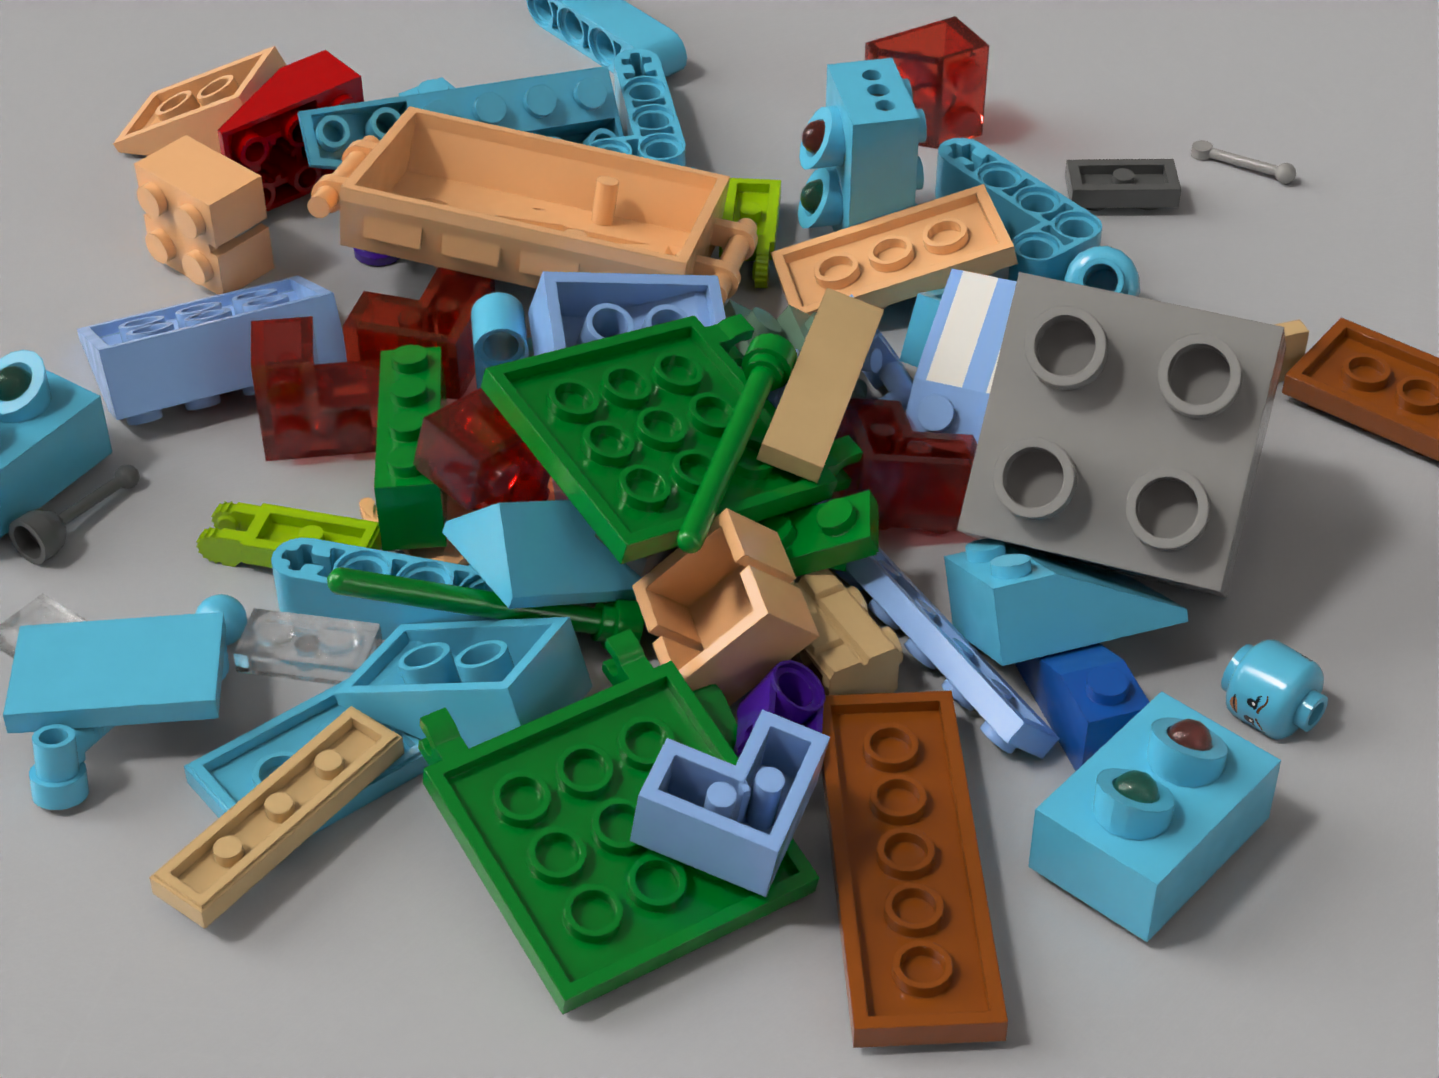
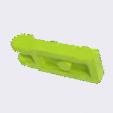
(761, 203)
(254, 532)

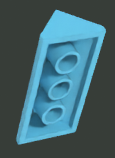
(540, 555)

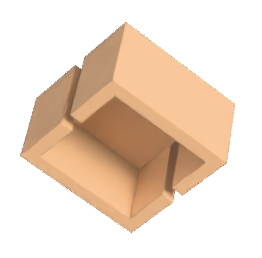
(195, 211)
(726, 608)

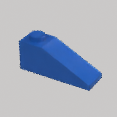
(1084, 697)

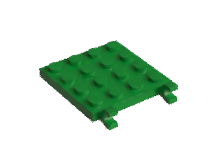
(636, 426)
(553, 823)

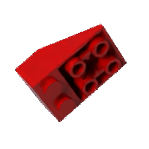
(267, 129)

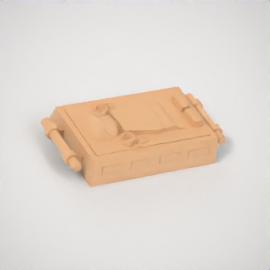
(528, 205)

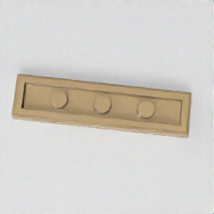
(820, 385)
(276, 817)

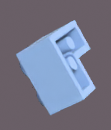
(728, 815)

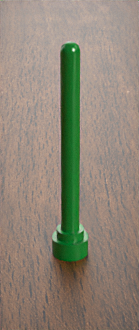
(766, 368)
(598, 621)

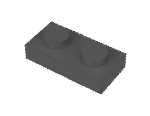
(1123, 183)

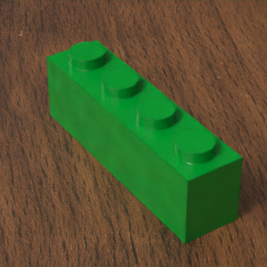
(407, 502)

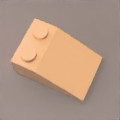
(197, 105)

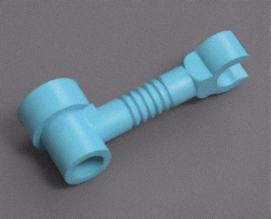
(59, 769)

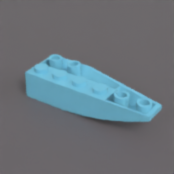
(562, 105)

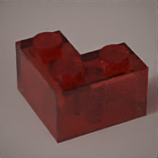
(435, 320)
(310, 405)
(478, 455)
(911, 473)

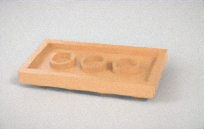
(898, 253)

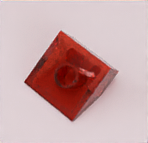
(945, 73)

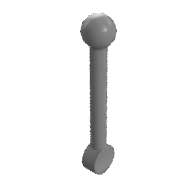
(1204, 150)

